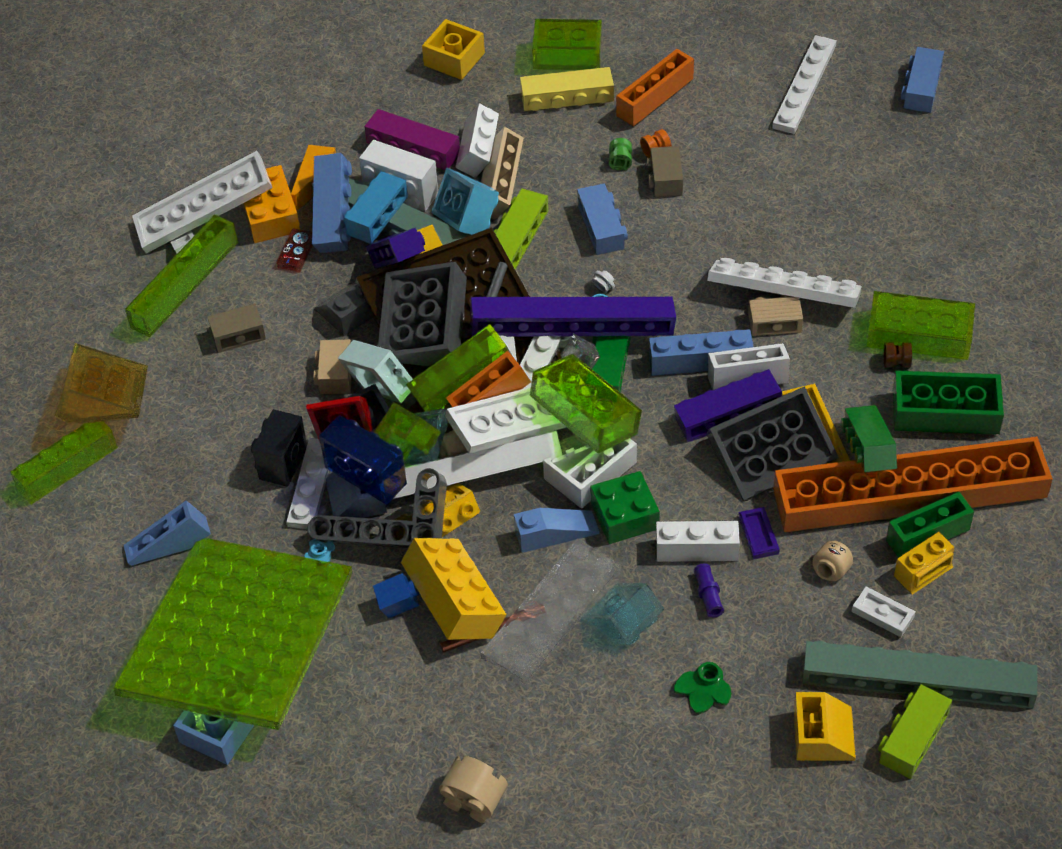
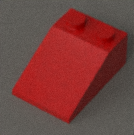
(353, 408)

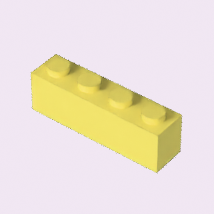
(567, 89)

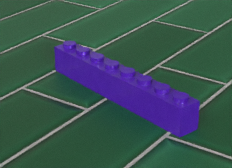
(574, 316)

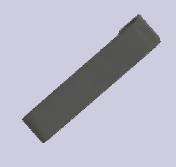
(388, 528)

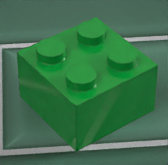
(624, 507)

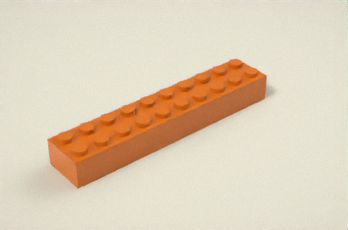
(847, 495)

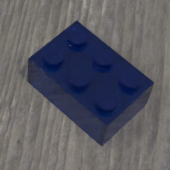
(363, 459)

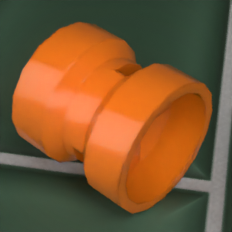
(659, 139)

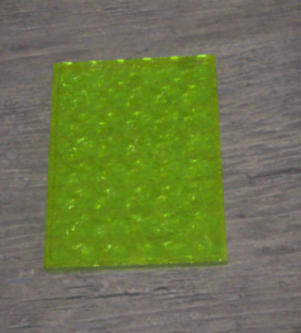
(235, 633)

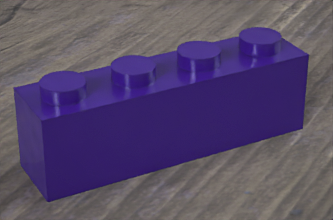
(396, 248)
(717, 406)

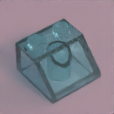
(624, 612)

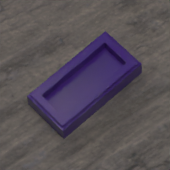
(758, 533)

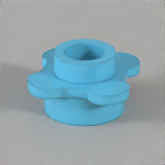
(316, 545)

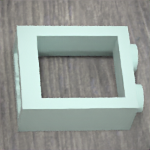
(375, 366)

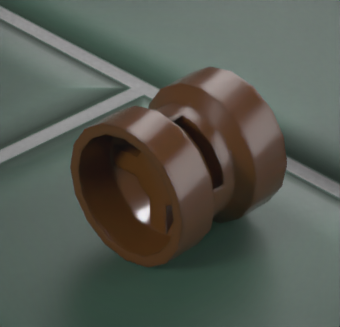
(897, 355)

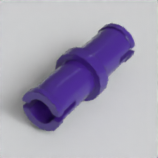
(708, 590)

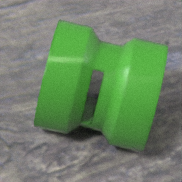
(620, 154)

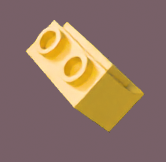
(924, 563)

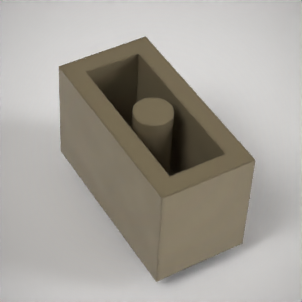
(666, 171)
(236, 328)

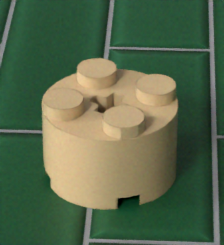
(473, 788)

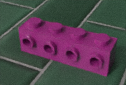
(413, 137)

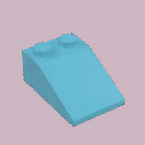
(465, 202)

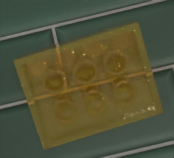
(100, 387)

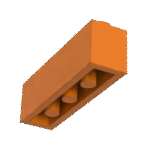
(654, 87)

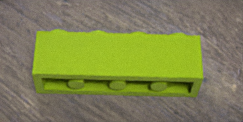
(521, 223)

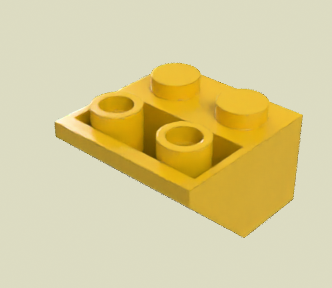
(823, 728)

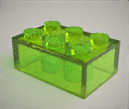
(567, 44)

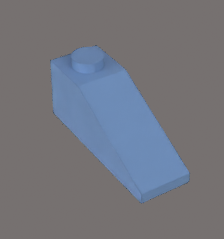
(552, 526)
(168, 535)

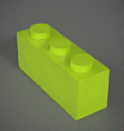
(914, 731)

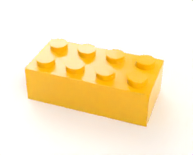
(453, 588)

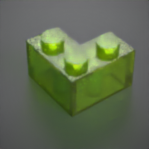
(407, 431)

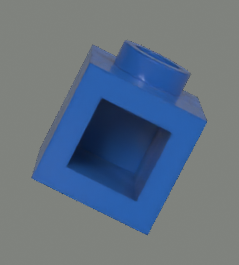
(396, 595)

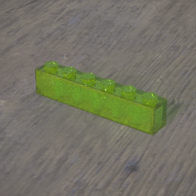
(181, 276)

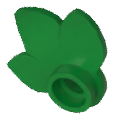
(704, 691)

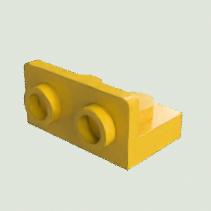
(459, 507)

